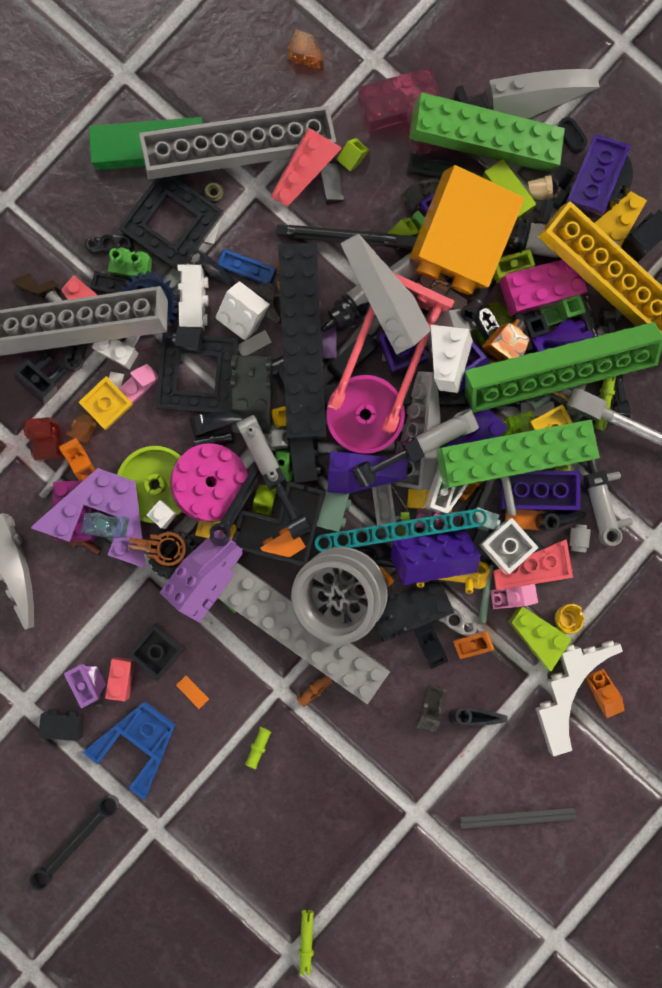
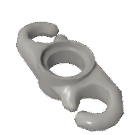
(460, 627)

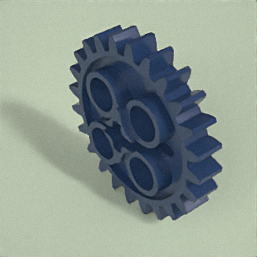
(148, 281)

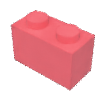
(120, 679)

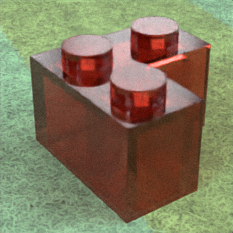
(45, 438)

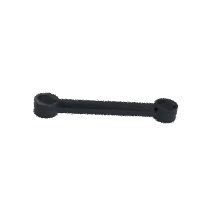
(607, 320)
(235, 507)
(73, 843)

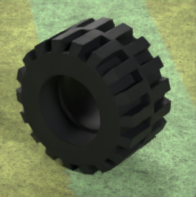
(167, 571)

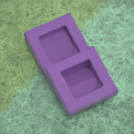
(329, 343)

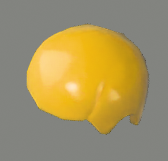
(569, 618)

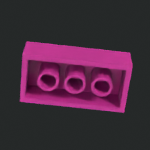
(540, 287)

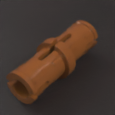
(314, 690)

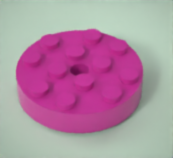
(361, 434)
(189, 481)

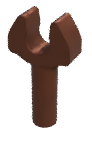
(89, 545)

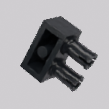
(36, 382)

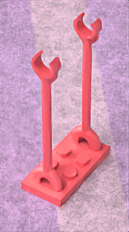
(426, 299)

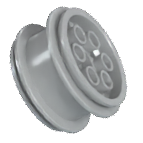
(332, 625)

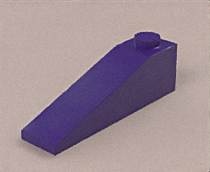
(489, 427)
(343, 481)

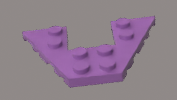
(104, 493)

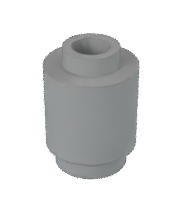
(579, 538)

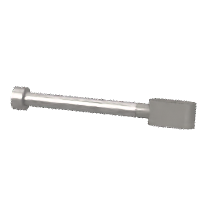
(595, 408)

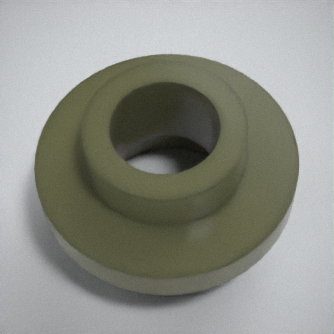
(213, 187)

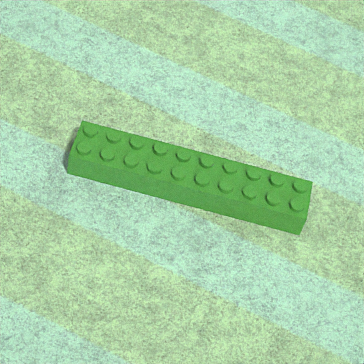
(563, 367)

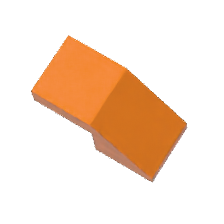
(77, 459)

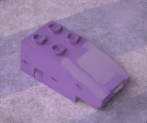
(202, 577)

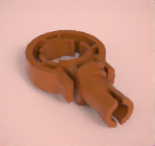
(146, 545)

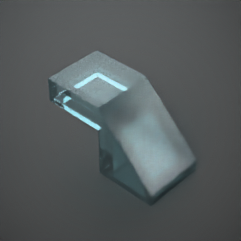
(105, 526)

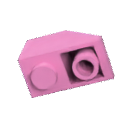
(514, 596)

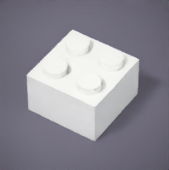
(242, 310)
(508, 546)

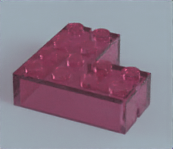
(393, 102)

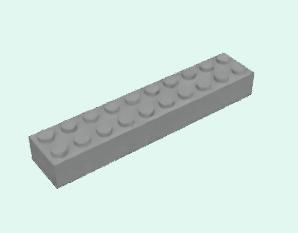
(230, 142)
(83, 320)
(276, 616)

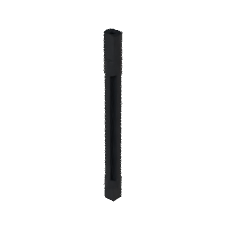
(341, 235)

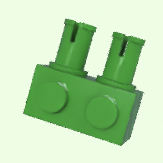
(127, 263)

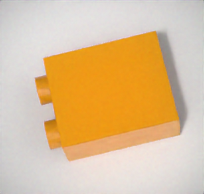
(465, 230)

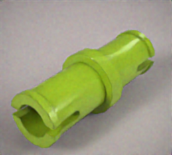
(258, 748)

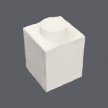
(162, 514)

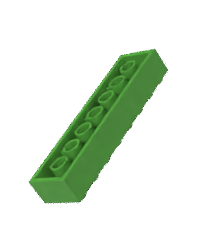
(486, 133)
(517, 454)

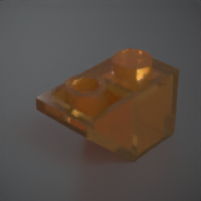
(305, 50)

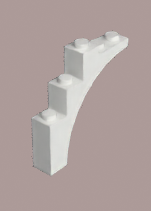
(555, 715)

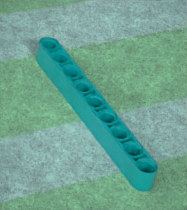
(409, 526)

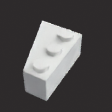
(193, 297)
(450, 356)
(440, 499)

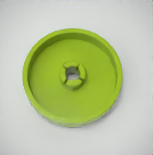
(146, 466)

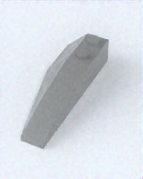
(539, 91)
(387, 295)
(422, 416)
(15, 571)

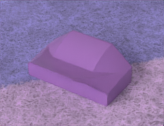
(85, 683)

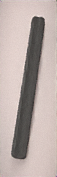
(517, 818)

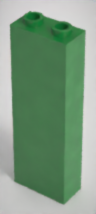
(119, 144)

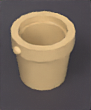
(541, 188)

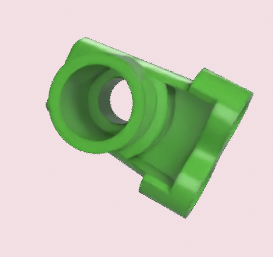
(285, 467)

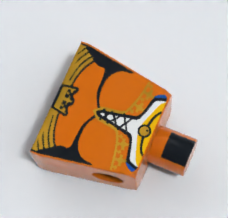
(507, 341)

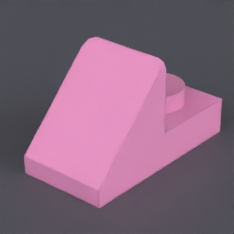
(139, 383)

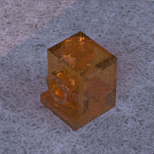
(82, 428)

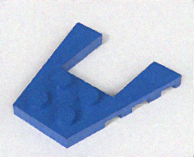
(145, 729)

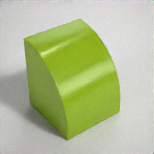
(352, 154)
(405, 227)
(264, 501)

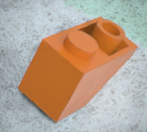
(283, 544)
(605, 693)

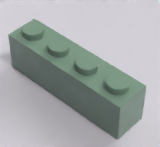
(333, 510)

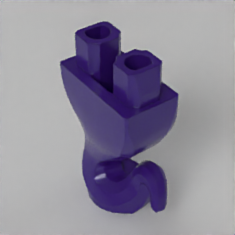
(564, 334)

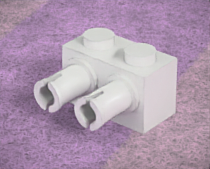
(119, 352)

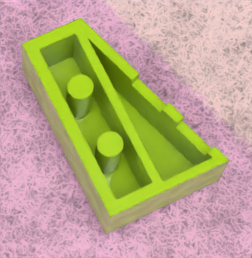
(540, 636)

